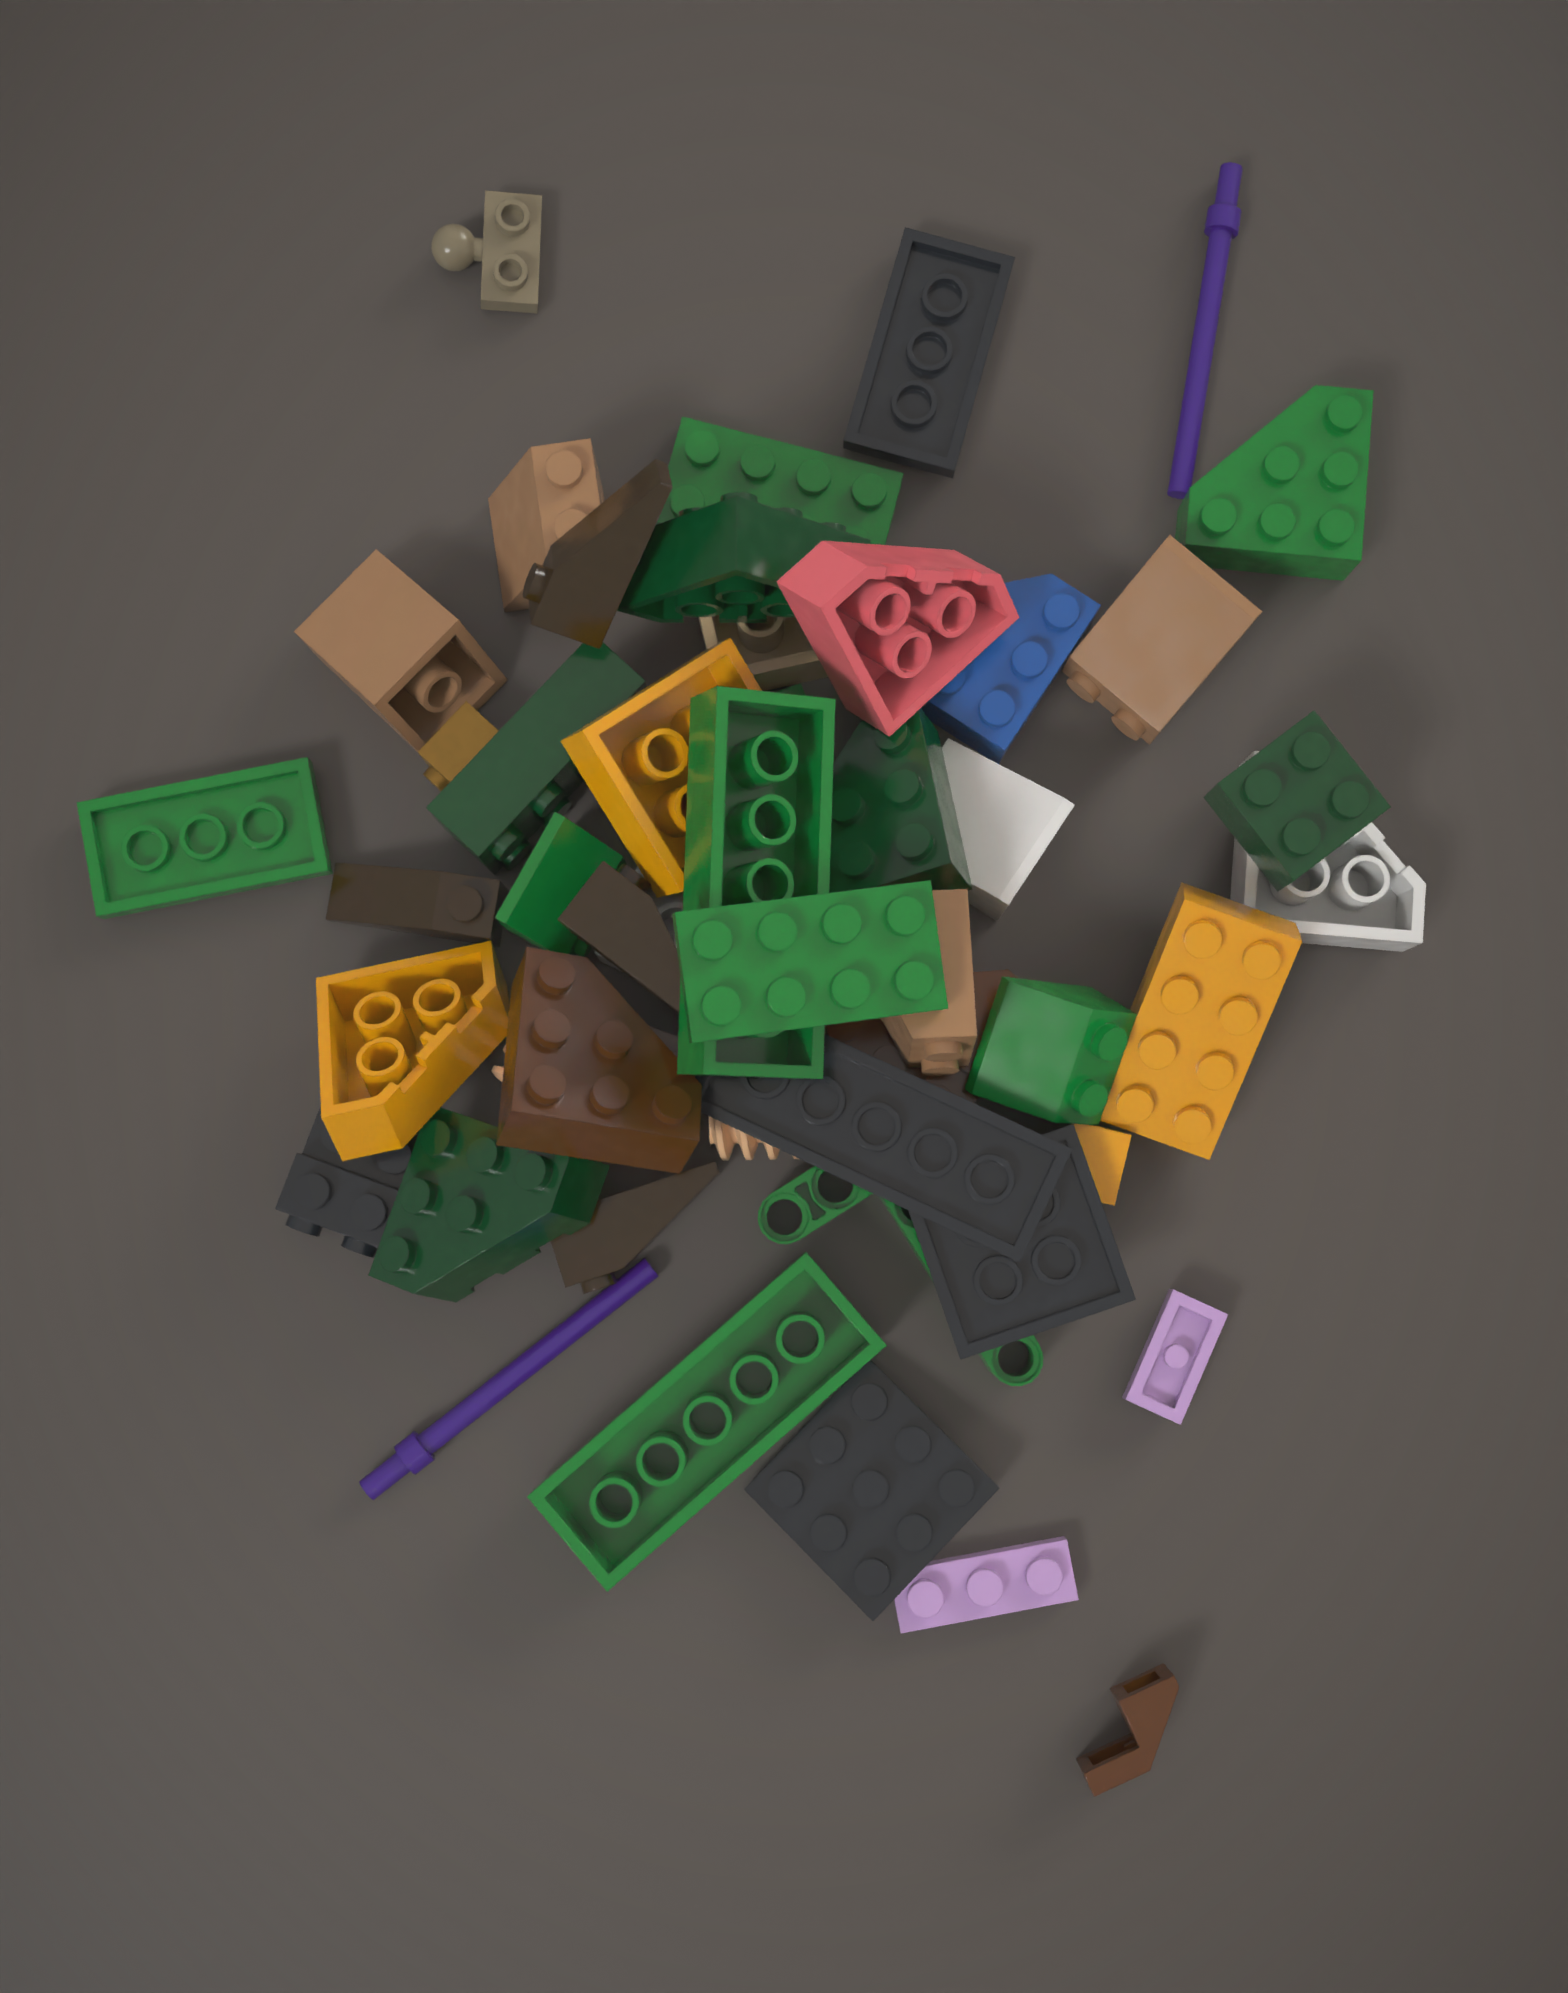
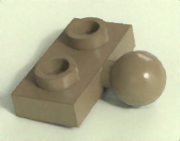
(506, 251)

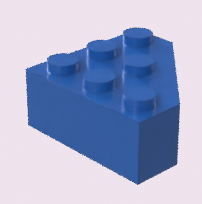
(1007, 680)

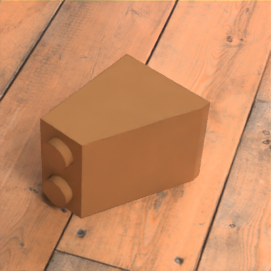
(537, 505)
(1159, 641)
(400, 650)
(946, 1037)

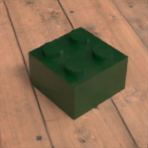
(1296, 801)

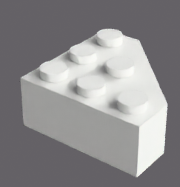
(1348, 899)

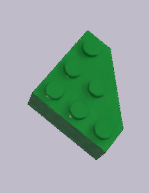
(1289, 493)

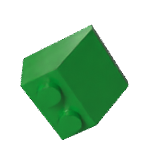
(550, 881)
(1051, 1050)

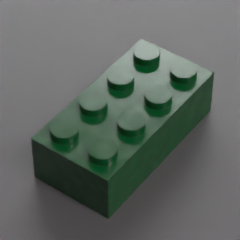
(524, 767)

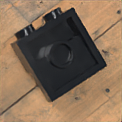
(342, 1195)

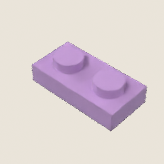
(1175, 1356)

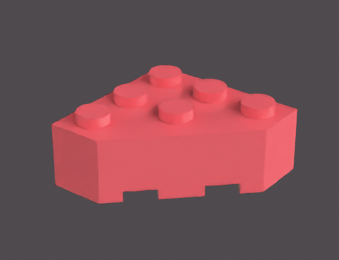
(894, 621)

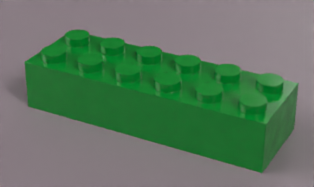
(756, 836)
(706, 1421)

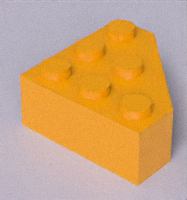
(639, 761)
(403, 1042)

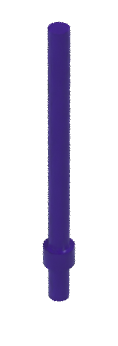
(1221, 227)
(418, 1450)

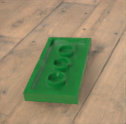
(823, 486)
(204, 838)
(809, 961)

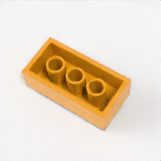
(1199, 1019)

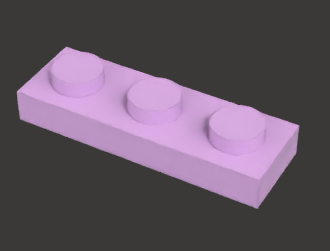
(988, 1585)

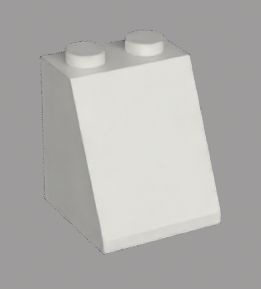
(1001, 824)

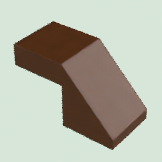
(1145, 1707)

